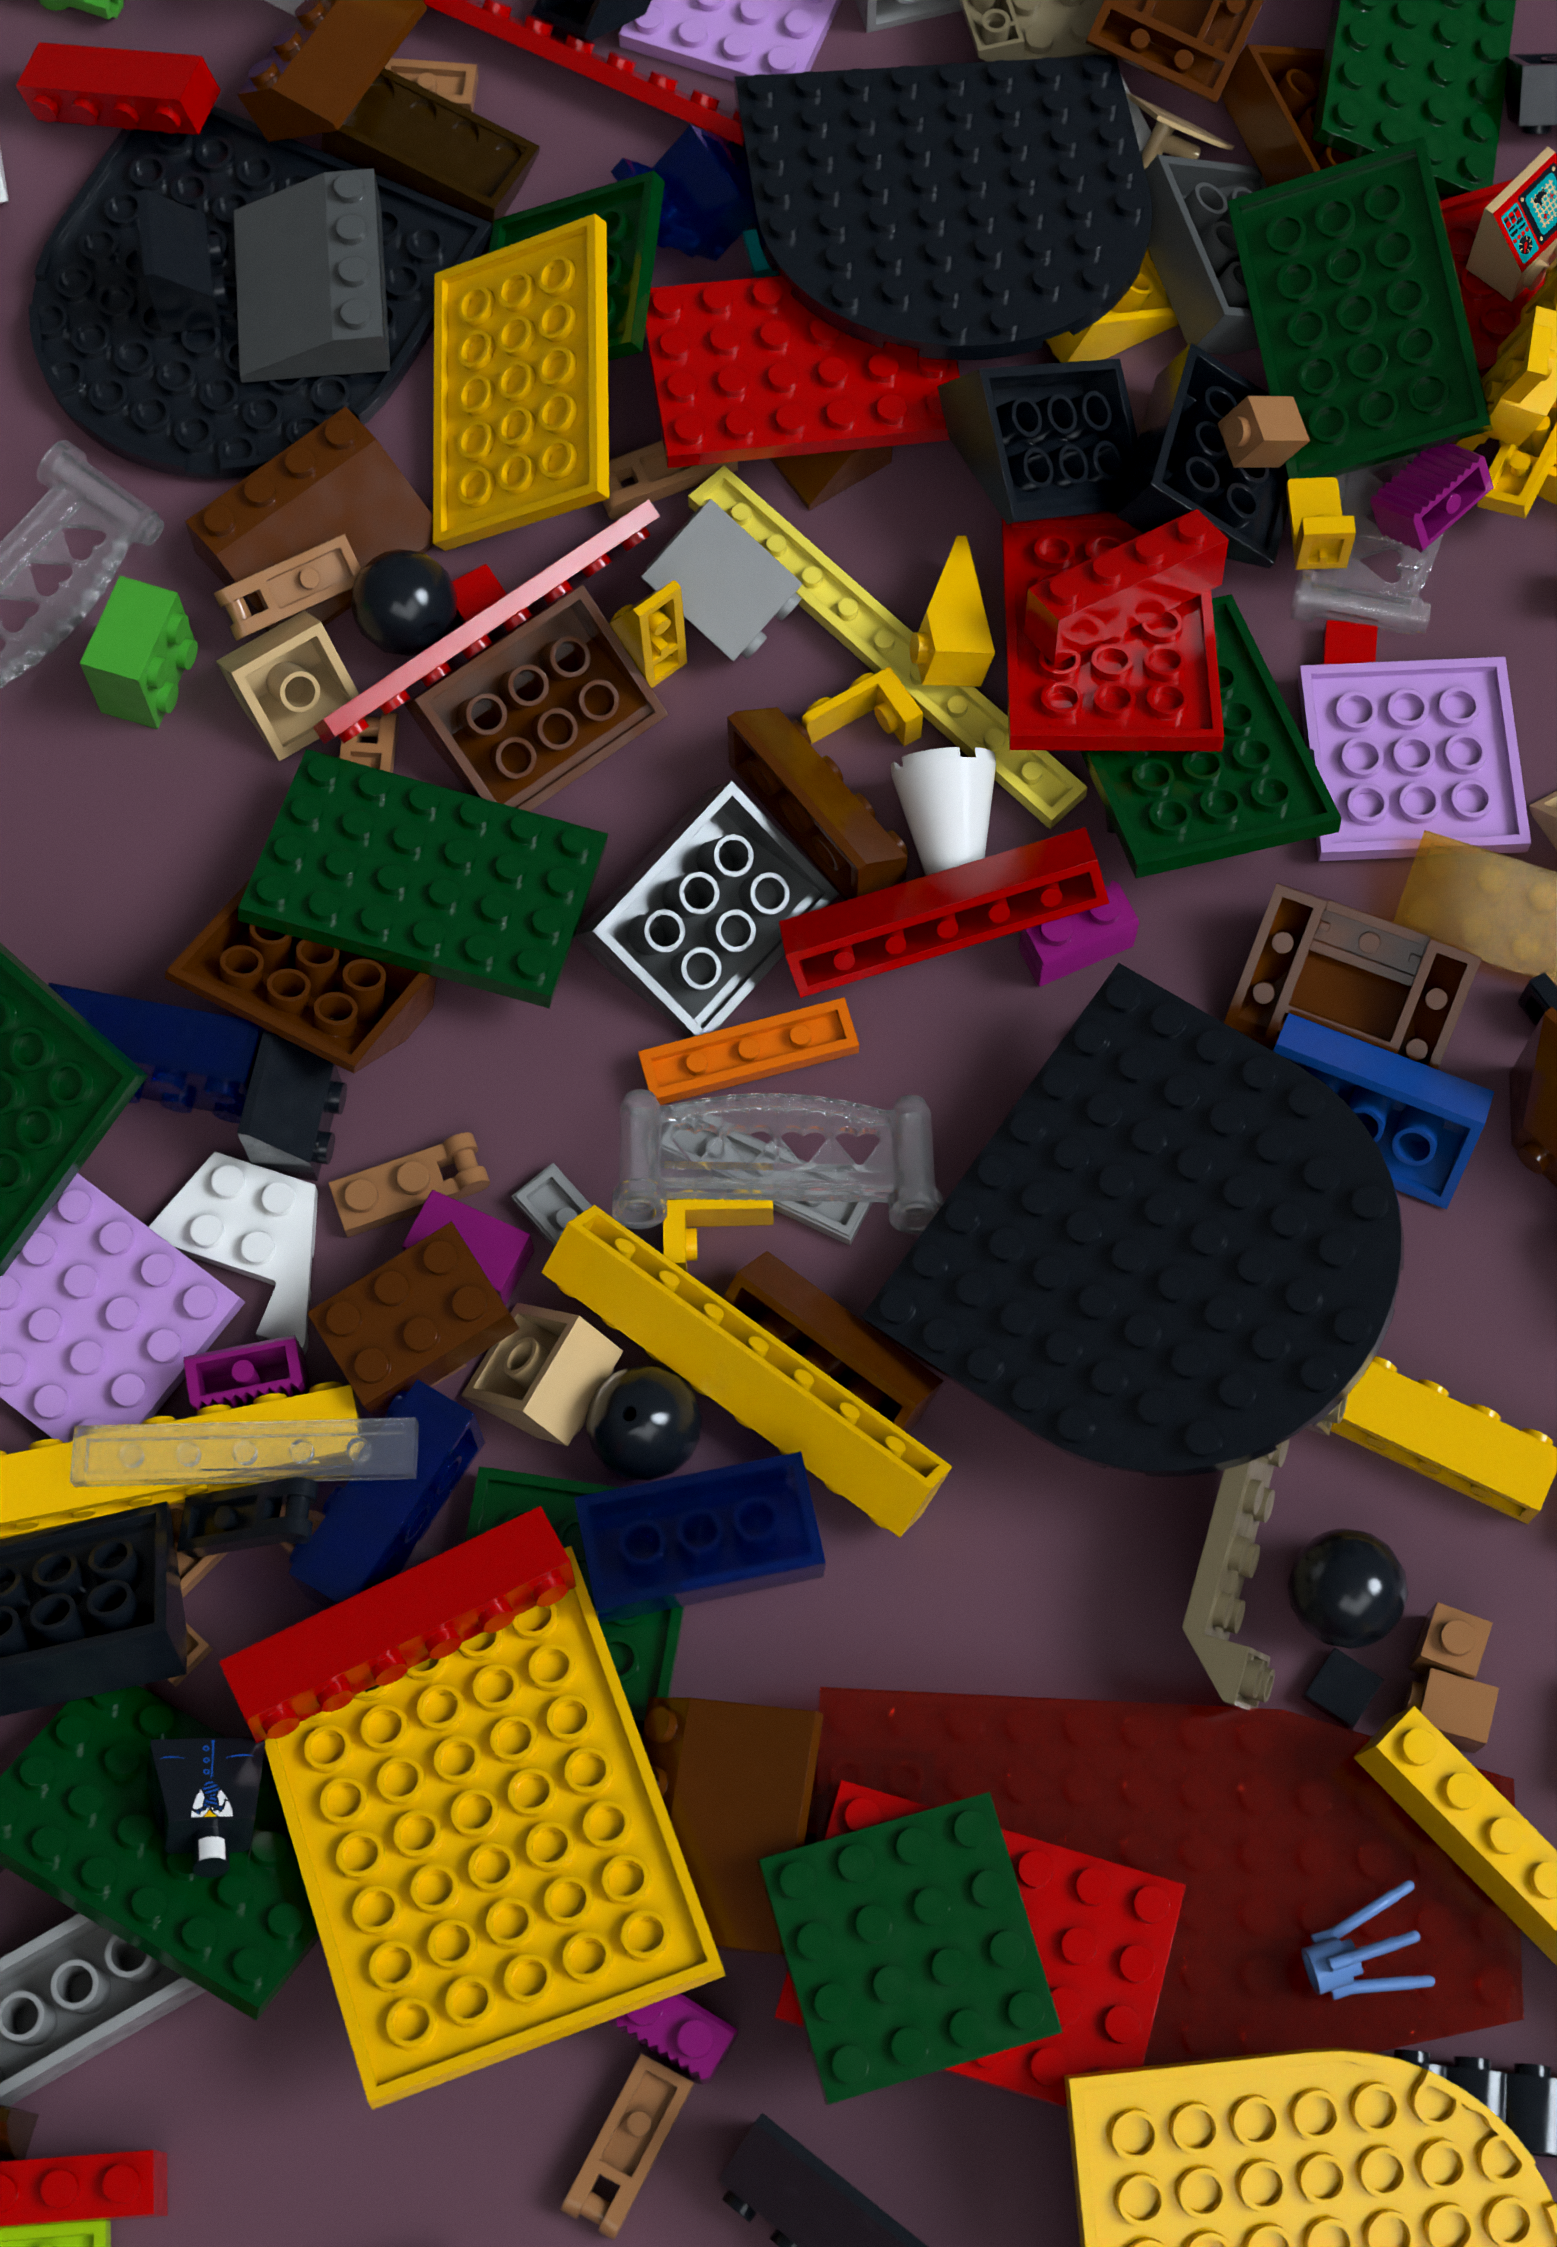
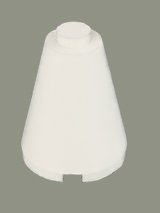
(946, 804)

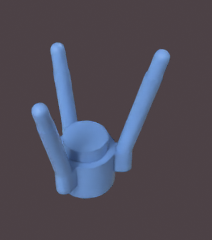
(1335, 1963)

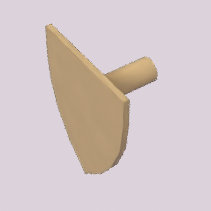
(1165, 141)

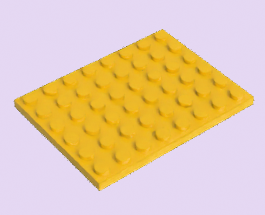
(489, 1854)

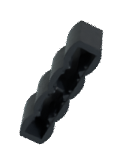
(1521, 2099)

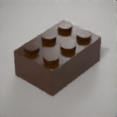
(413, 1319)

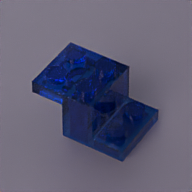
(703, 194)

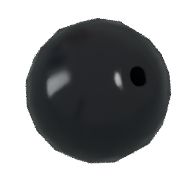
(403, 602)
(643, 1423)
(1347, 1588)

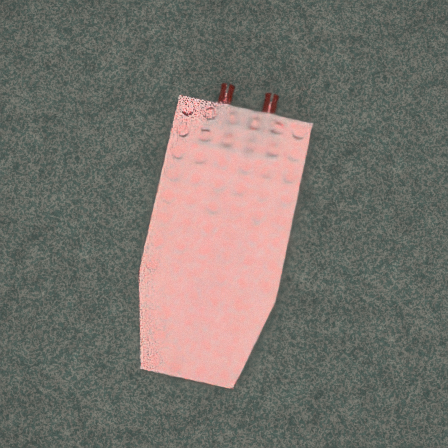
(1243, 1809)

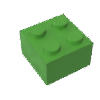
(139, 652)

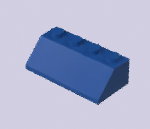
(1414, 1112)

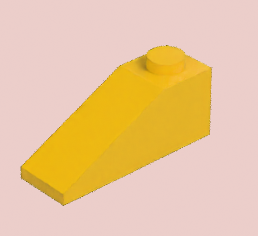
(654, 633)
(954, 635)

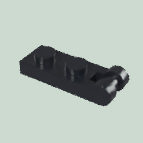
(247, 1517)

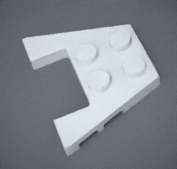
(252, 1226)

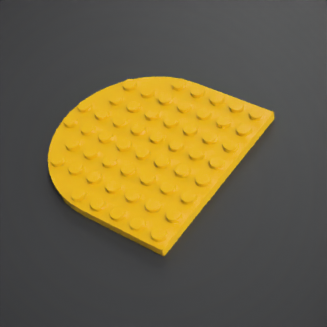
(1298, 2157)

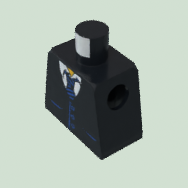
(205, 1797)

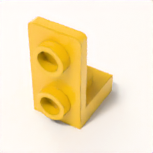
(1318, 529)
(877, 692)
(681, 1242)

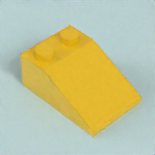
(1134, 319)

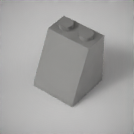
(725, 580)

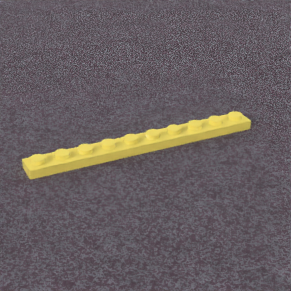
(884, 641)

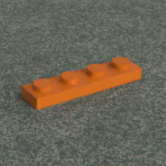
(749, 1051)

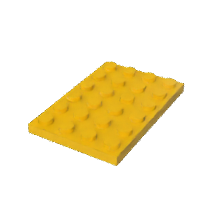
(521, 384)

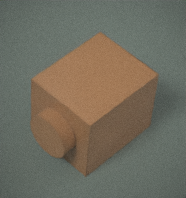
(1263, 431)
(1450, 1642)
(1455, 1706)

